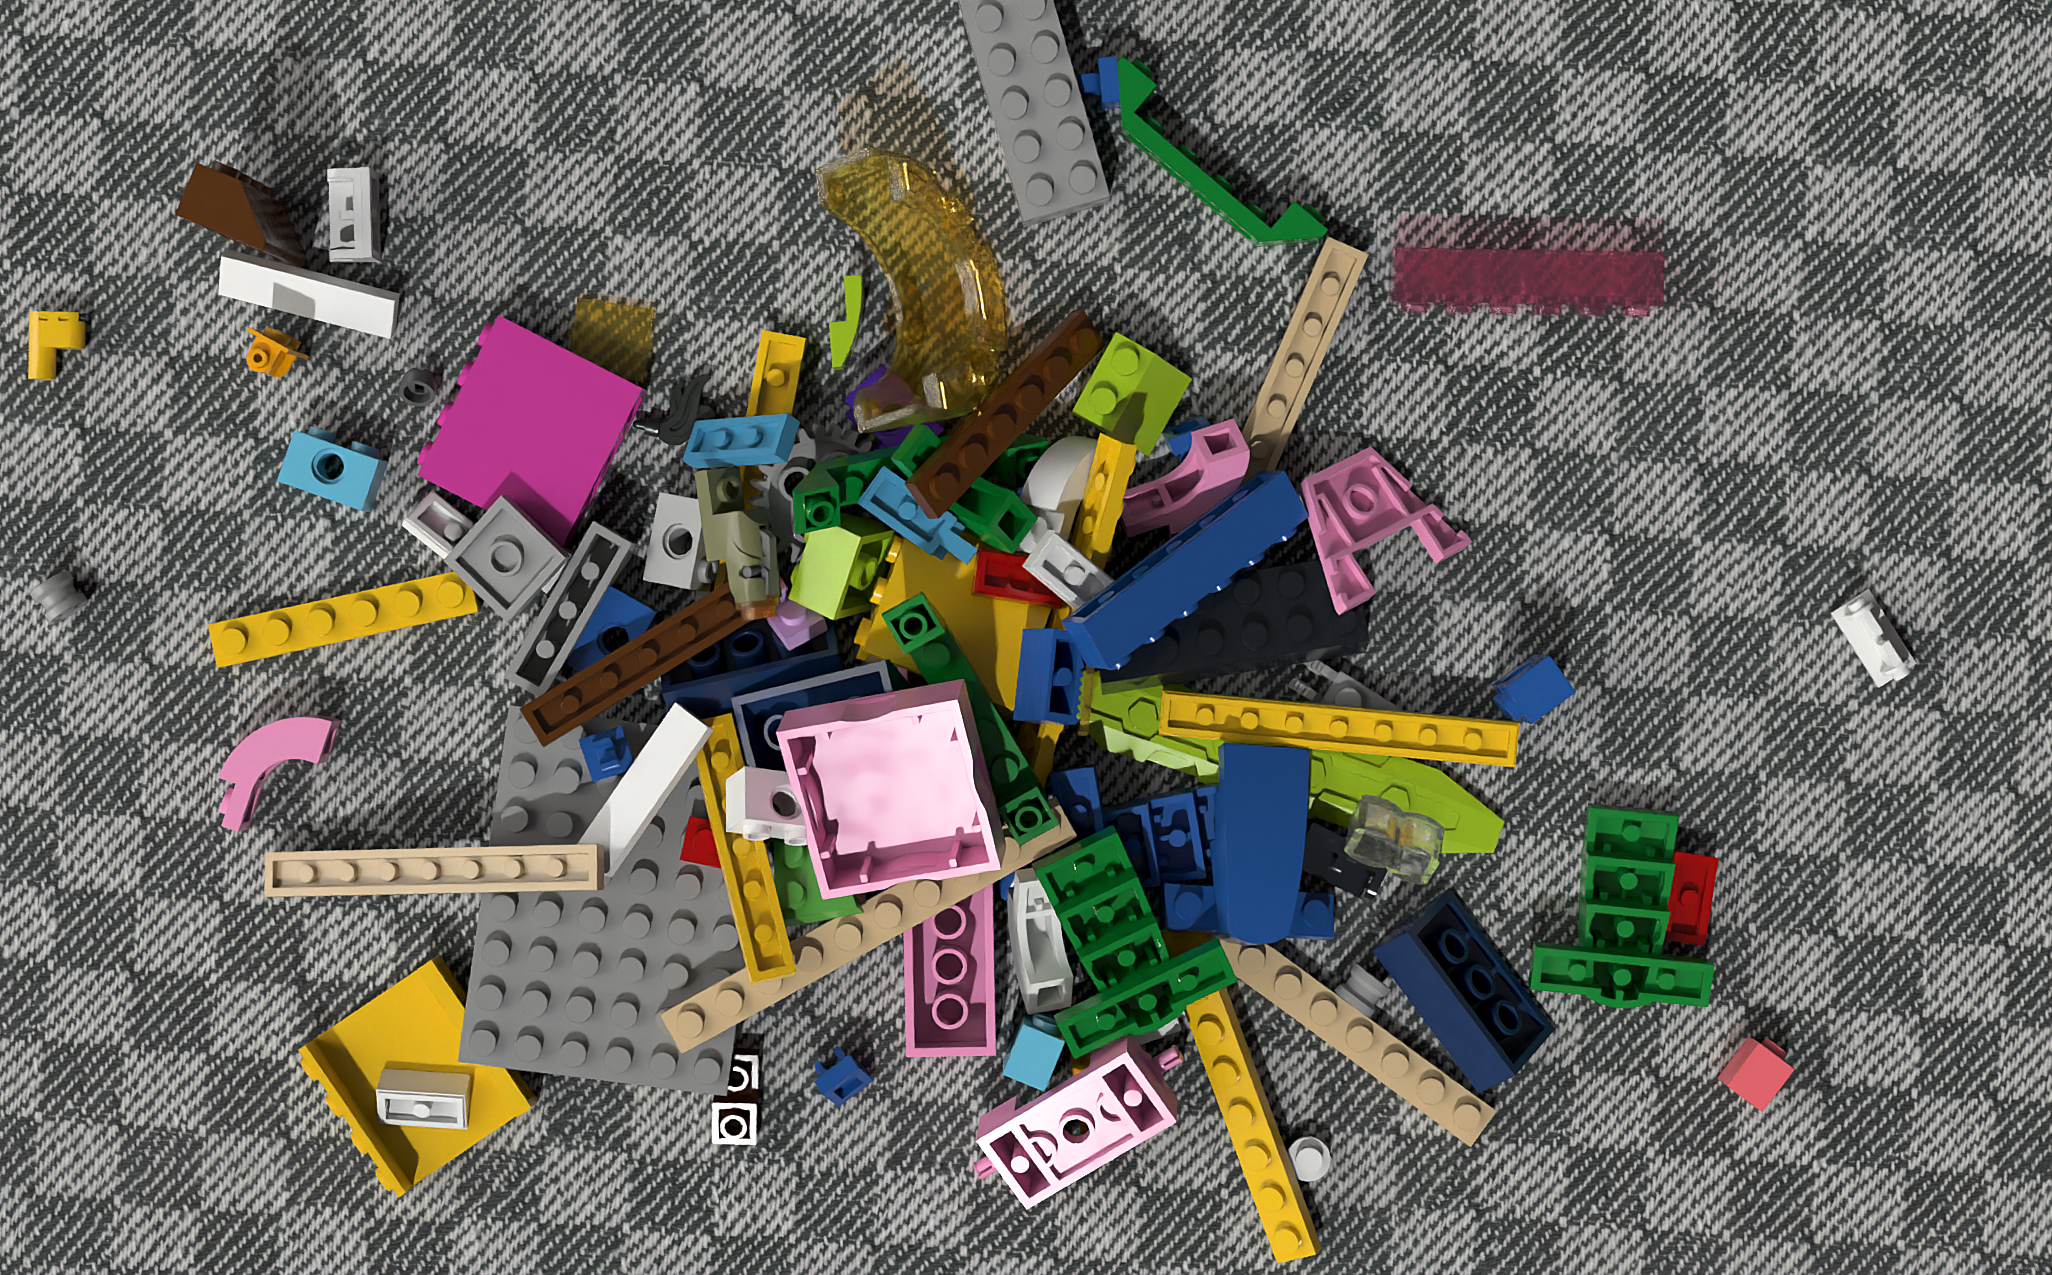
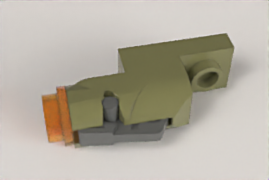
(740, 539)

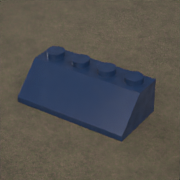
(747, 663)
(762, 711)
(1464, 991)

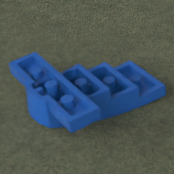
(1161, 833)
(1254, 856)

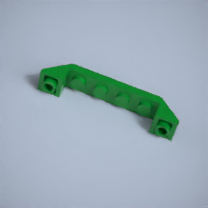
(1294, 226)
(845, 479)
(941, 659)

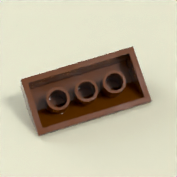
(241, 211)

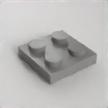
(506, 558)

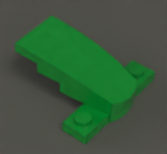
(1624, 918)
(1121, 946)

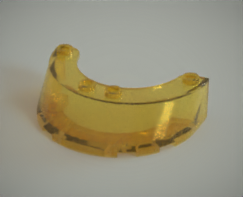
(940, 285)

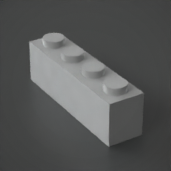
(569, 609)

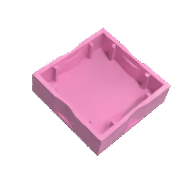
(892, 789)

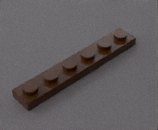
(1004, 414)
(633, 665)

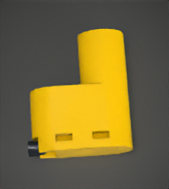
(51, 333)

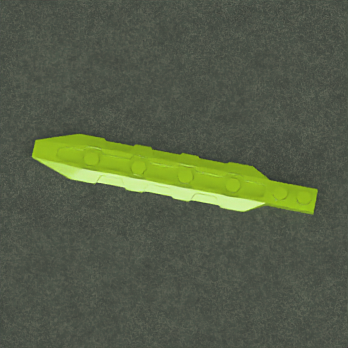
(1337, 779)

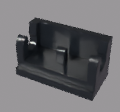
(1329, 862)

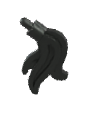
(684, 412)

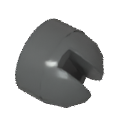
(408, 387)

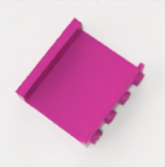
(531, 428)

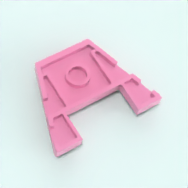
(1359, 506)

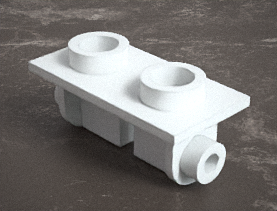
(1874, 639)

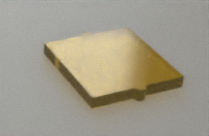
(613, 337)
(1085, 699)

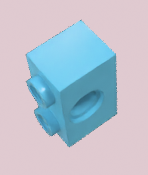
(306, 469)
(1034, 1050)

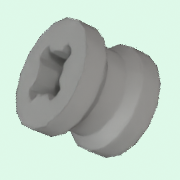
(59, 597)
(1362, 990)

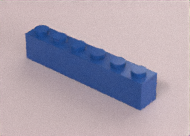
(1185, 570)

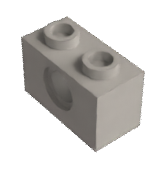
(666, 558)

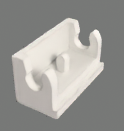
(354, 215)

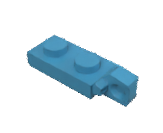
(895, 506)

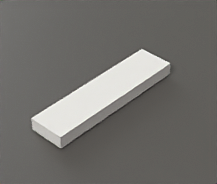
(308, 293)
(647, 785)

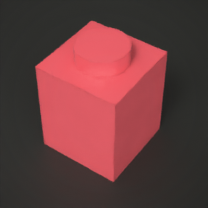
(1757, 1072)

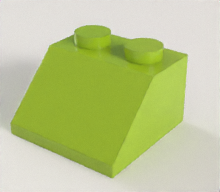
(1131, 394)
(842, 566)

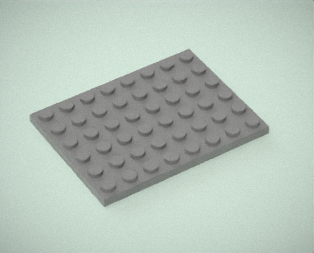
(585, 974)

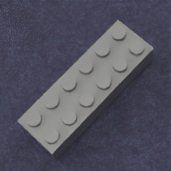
(1035, 107)

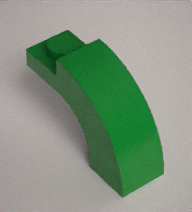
(984, 508)

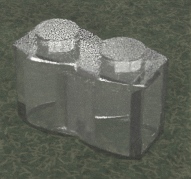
(1394, 839)

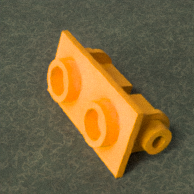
(273, 352)

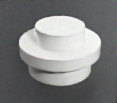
(1309, 1158)

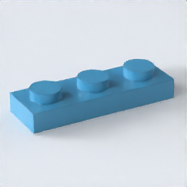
(741, 441)

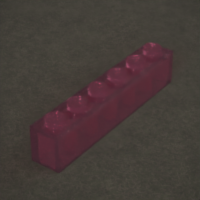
(1526, 280)

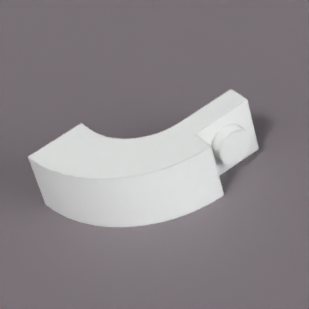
(1057, 488)
(1037, 946)

